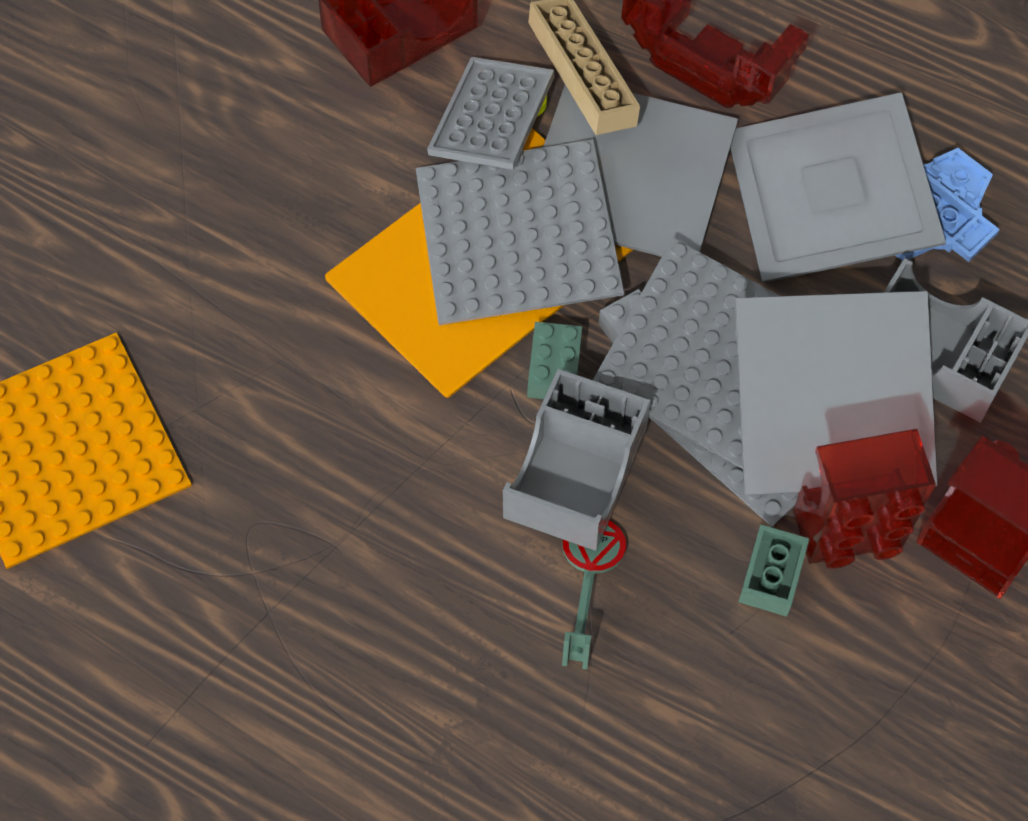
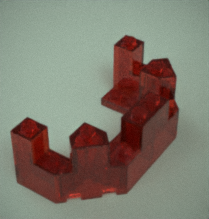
(713, 60)

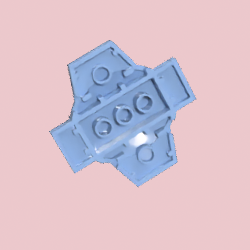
(957, 190)

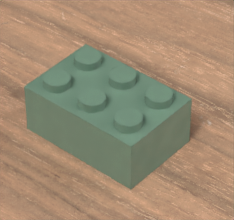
(552, 349)
(773, 570)

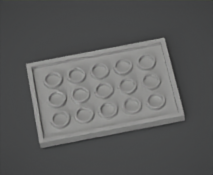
(491, 113)

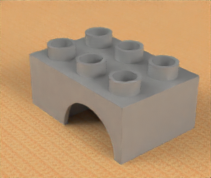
(968, 347)
(577, 459)

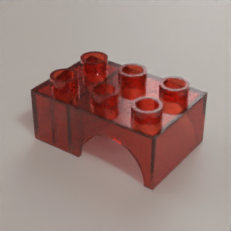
(393, 34)
(865, 499)
(983, 517)

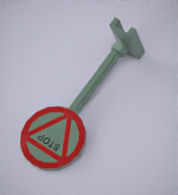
(605, 558)

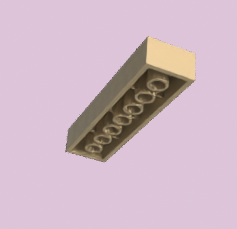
(584, 65)

